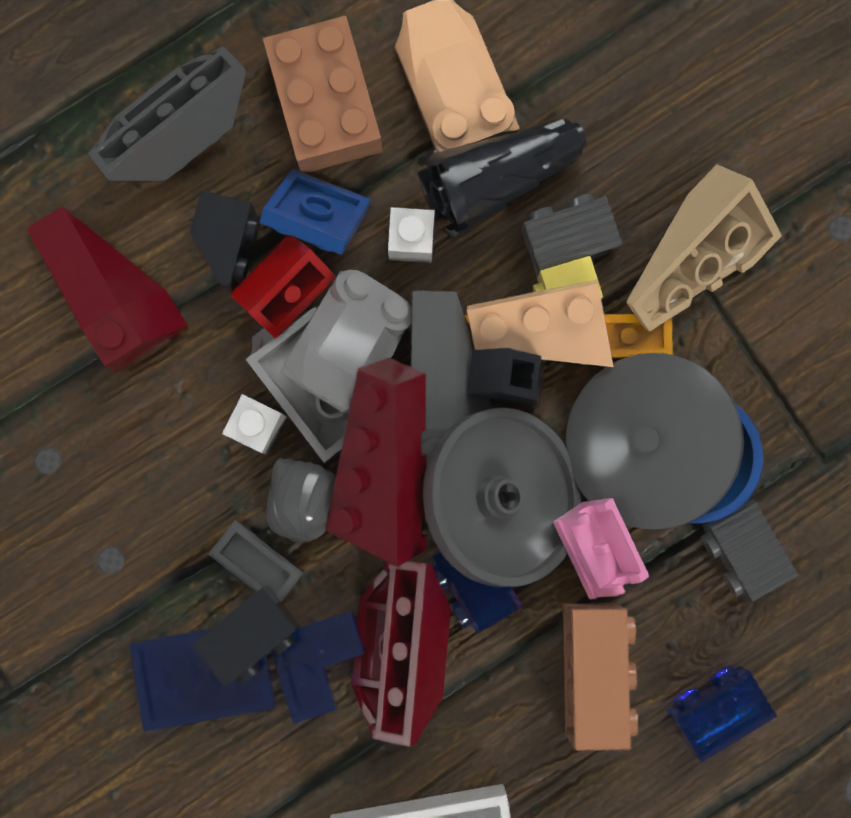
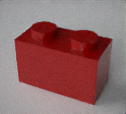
(283, 285)

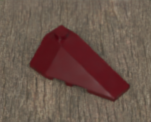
(109, 295)

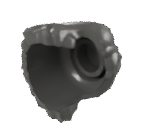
(299, 499)

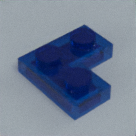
(304, 663)

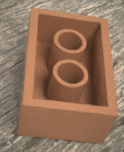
(323, 94)
(598, 676)

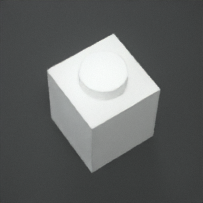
(411, 235)
(254, 424)

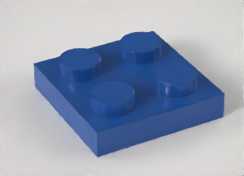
(315, 211)

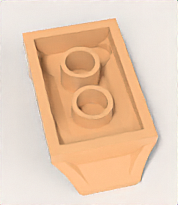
(452, 76)

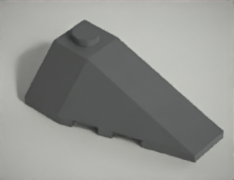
(445, 354)

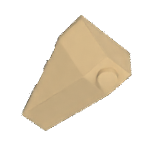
(714, 233)

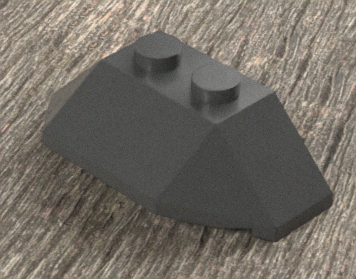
(172, 120)

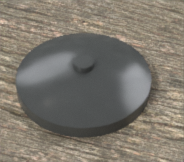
(655, 440)
(495, 497)

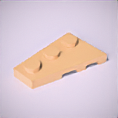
(550, 323)

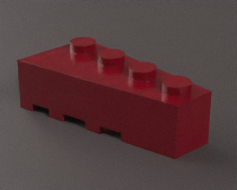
(381, 464)

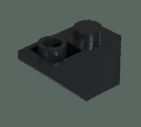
(222, 233)
(507, 376)

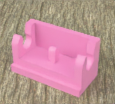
(600, 548)

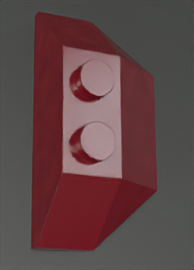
(406, 645)

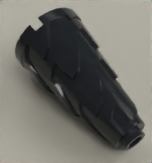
(486, 175)

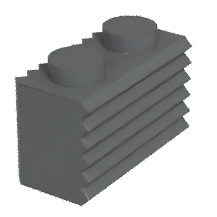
(571, 233)
(748, 552)

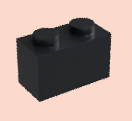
(247, 636)

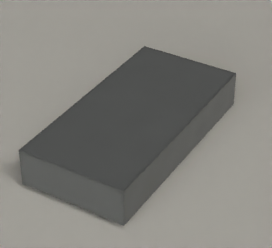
(255, 561)

